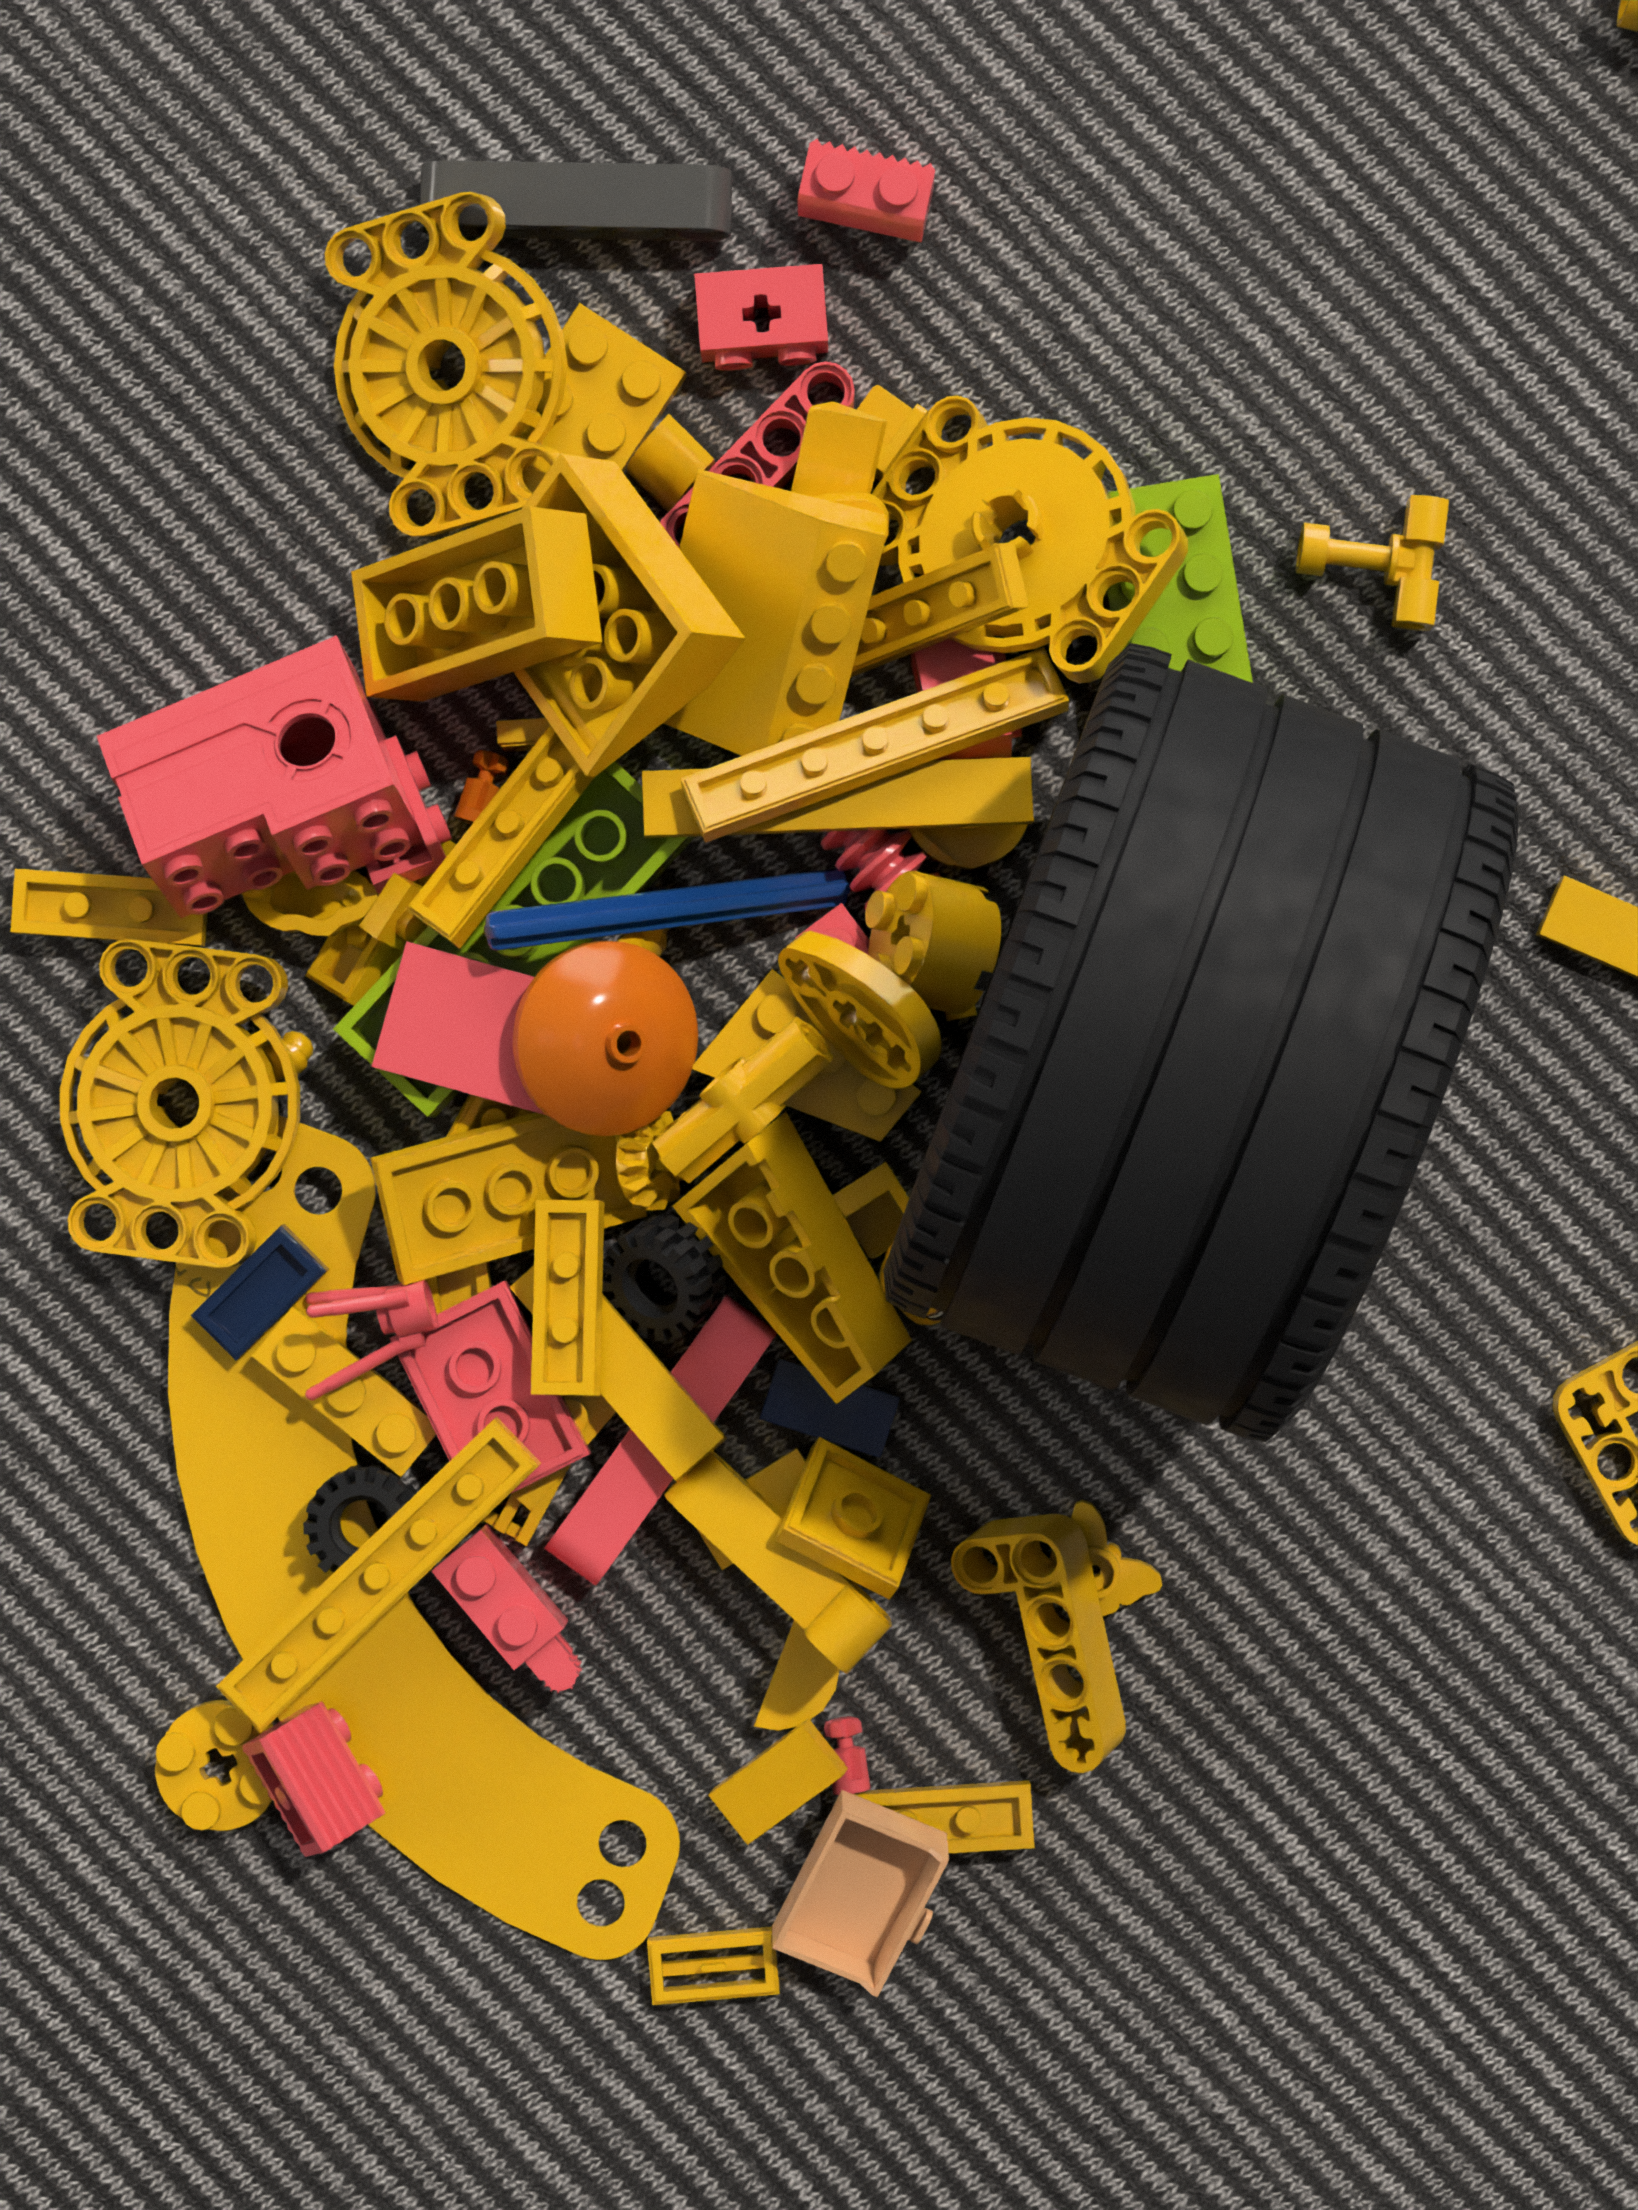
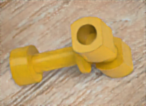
(1405, 560)

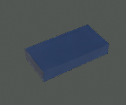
(260, 1292)
(802, 1405)

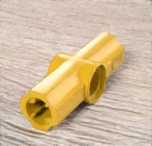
(743, 1099)

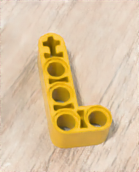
(744, 1526)
(1080, 1718)

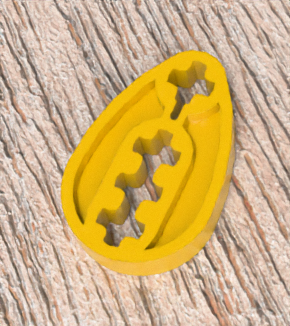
(862, 1009)

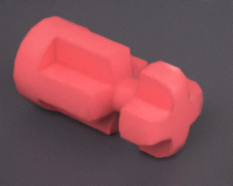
(854, 1757)

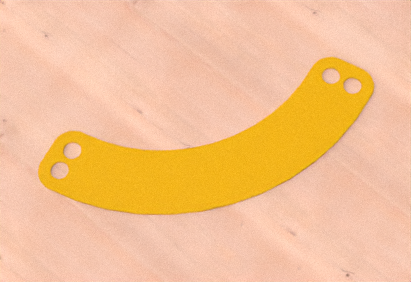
(459, 1774)

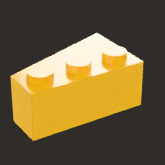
(834, 1095)

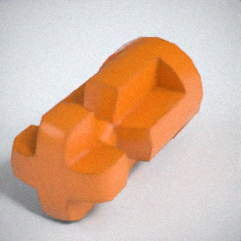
(480, 790)

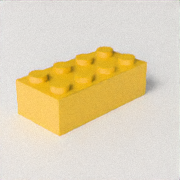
(477, 605)

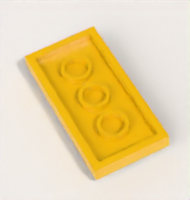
(478, 1191)

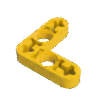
(1614, 1405)

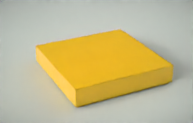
(853, 1518)

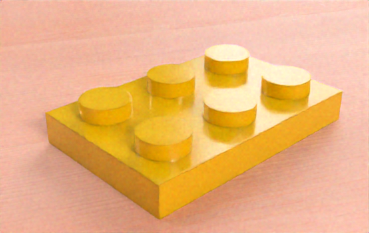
(610, 394)

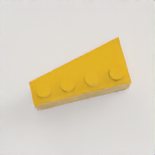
(797, 1258)

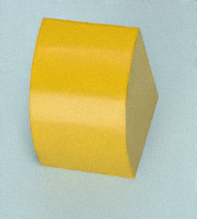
(668, 462)

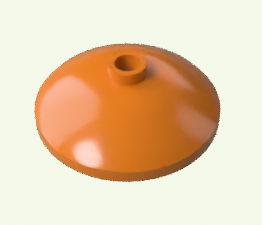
(571, 1031)

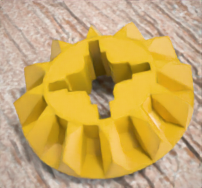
(635, 1167)

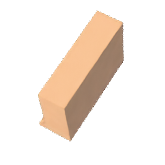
(862, 1892)

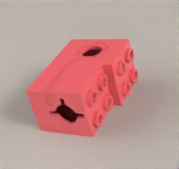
(261, 782)

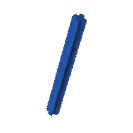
(665, 909)

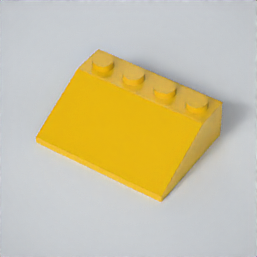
(798, 590)
(656, 615)

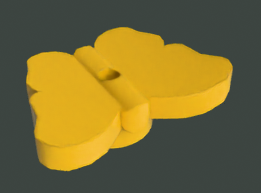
(1120, 1578)

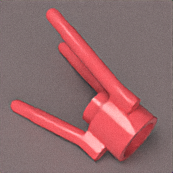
(400, 1310)

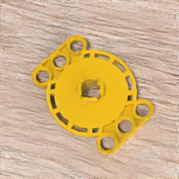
(405, 333)
(1068, 510)
(137, 1143)

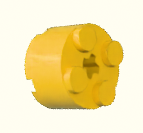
(935, 937)

